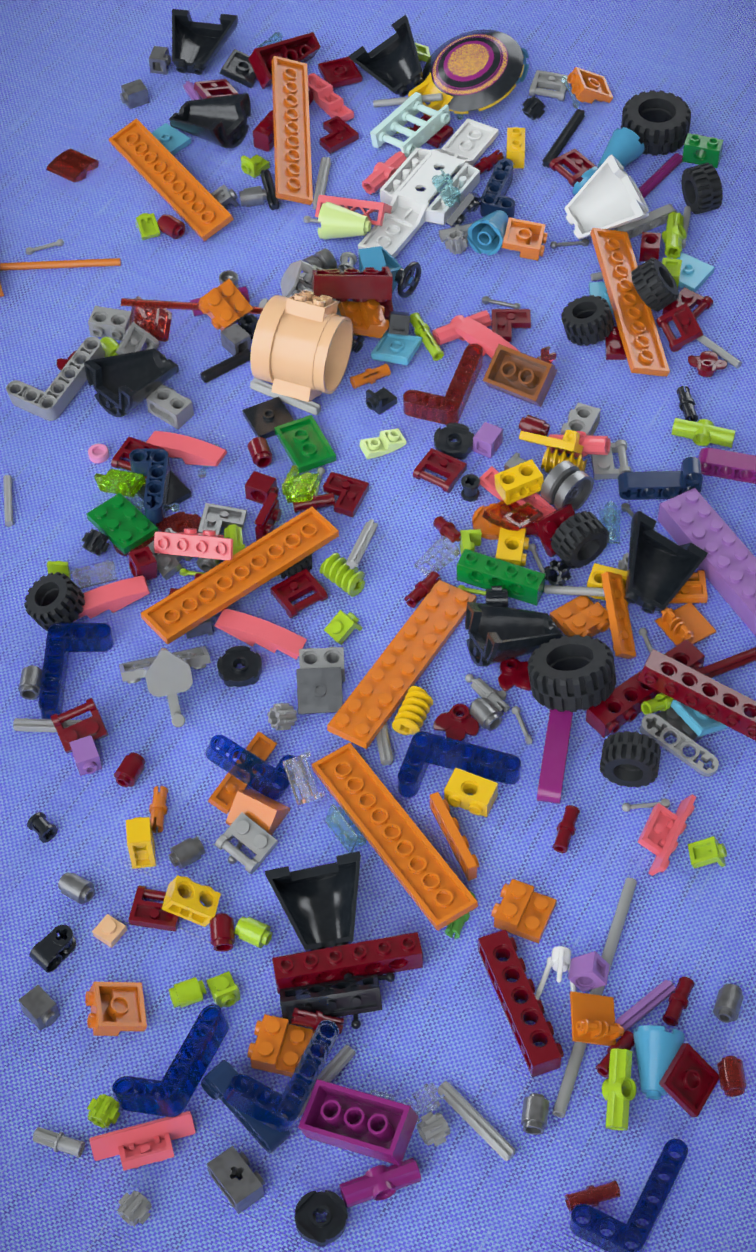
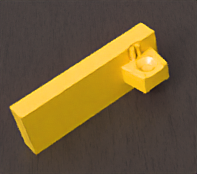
(569, 442)

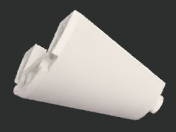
(606, 201)

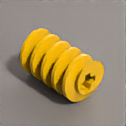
(550, 460)
(413, 711)

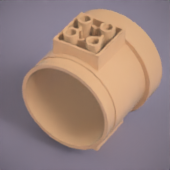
(301, 345)

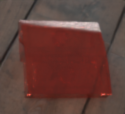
(72, 165)
(153, 320)
(512, 516)

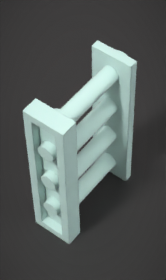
(406, 113)

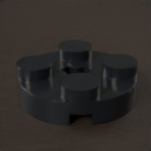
(457, 449)
(239, 677)
(321, 1232)

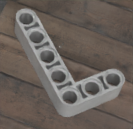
(62, 390)

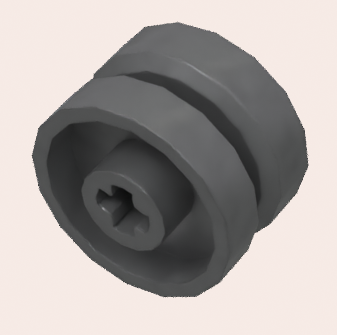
(567, 486)

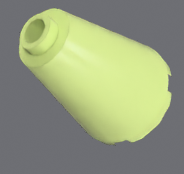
(341, 222)

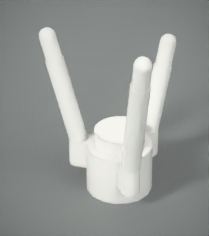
(560, 961)

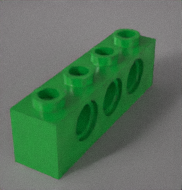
(488, 571)

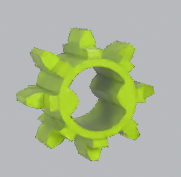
(103, 1111)

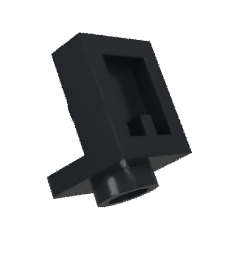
(380, 400)

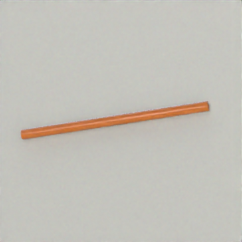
(60, 264)

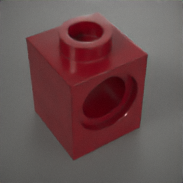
(650, 246)
(259, 487)
(143, 563)

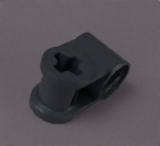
(53, 948)

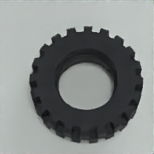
(658, 120)
(572, 673)

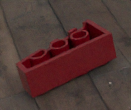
(298, 49)
(353, 284)

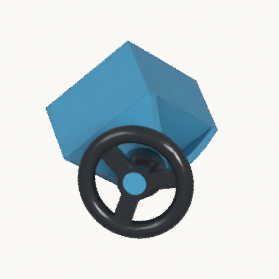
(378, 257)

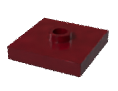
(340, 72)
(689, 1080)

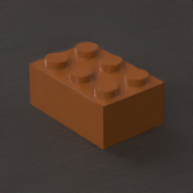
(520, 375)

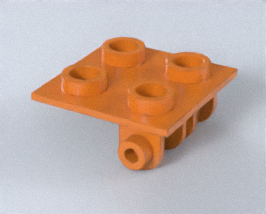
(684, 624)
(594, 1019)

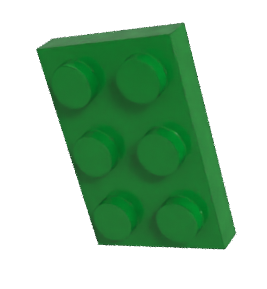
(305, 443)
(122, 523)

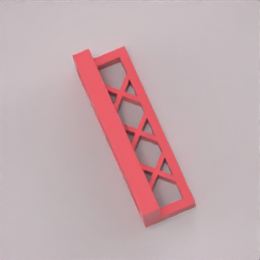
(352, 204)

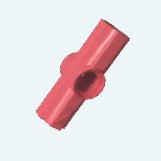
(383, 172)
(448, 333)
(591, 444)

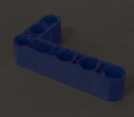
(60, 641)
(453, 758)
(180, 1081)
(298, 1084)
(643, 1209)

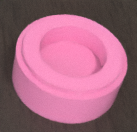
(98, 453)

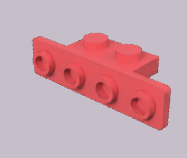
(194, 544)
(663, 830)
(143, 1142)

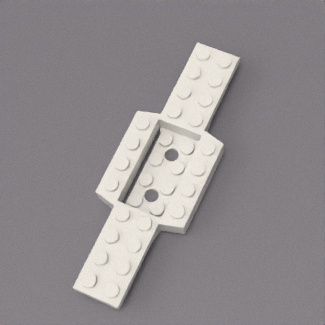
(412, 207)

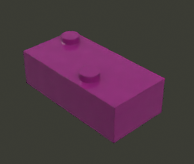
(358, 1122)

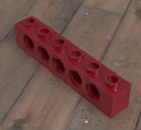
(700, 693)
(629, 696)
(360, 958)
(538, 1059)

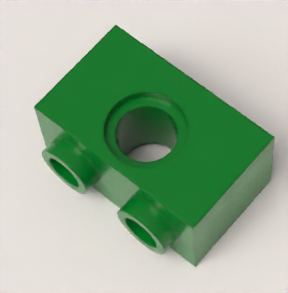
(702, 150)

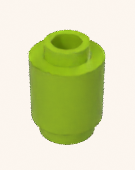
(109, 346)
(253, 931)
(187, 992)

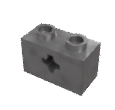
(238, 1192)

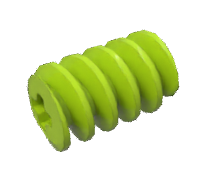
(340, 573)

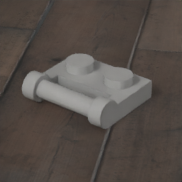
(549, 81)
(134, 340)
(604, 466)
(252, 837)

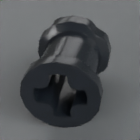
(470, 487)
(42, 827)

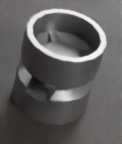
(322, 259)

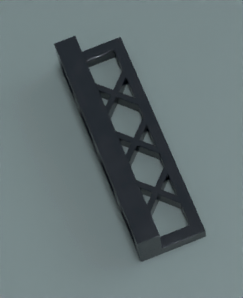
(333, 997)

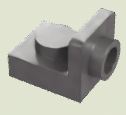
(225, 196)

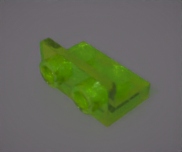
(120, 482)
(300, 487)

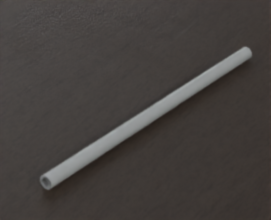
(608, 955)

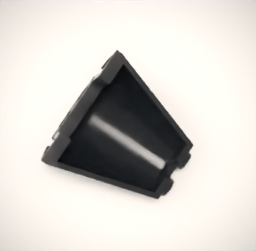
(198, 42)
(393, 61)
(215, 119)
(128, 378)
(657, 565)
(505, 632)
(320, 900)

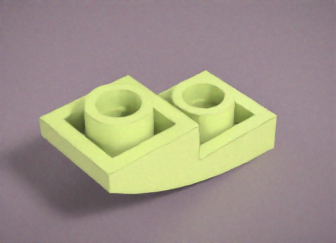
(384, 444)

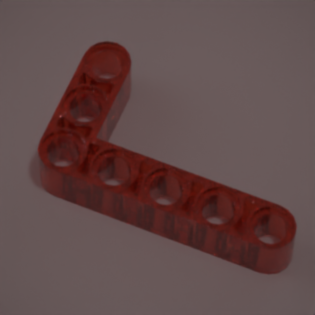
(447, 408)

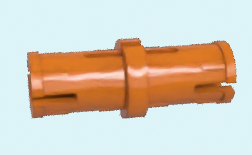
(363, 378)
(158, 808)

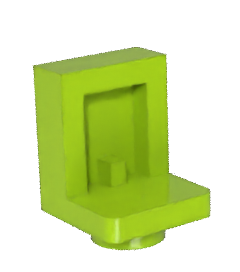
(342, 626)

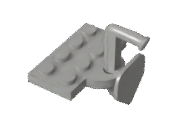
(295, 280)
(167, 675)

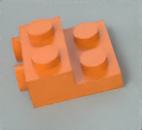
(589, 86)
(525, 237)
(224, 305)
(366, 317)
(581, 617)
(523, 911)
(116, 1008)
(277, 1045)

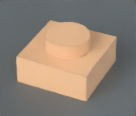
(109, 930)

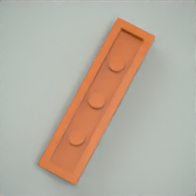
(618, 615)
(226, 791)
(450, 829)

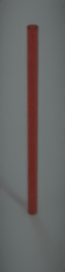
(170, 304)

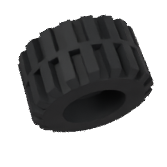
(702, 188)
(655, 284)
(587, 320)
(580, 539)
(54, 600)
(630, 759)

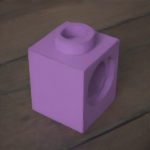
(487, 439)
(85, 755)
(588, 971)

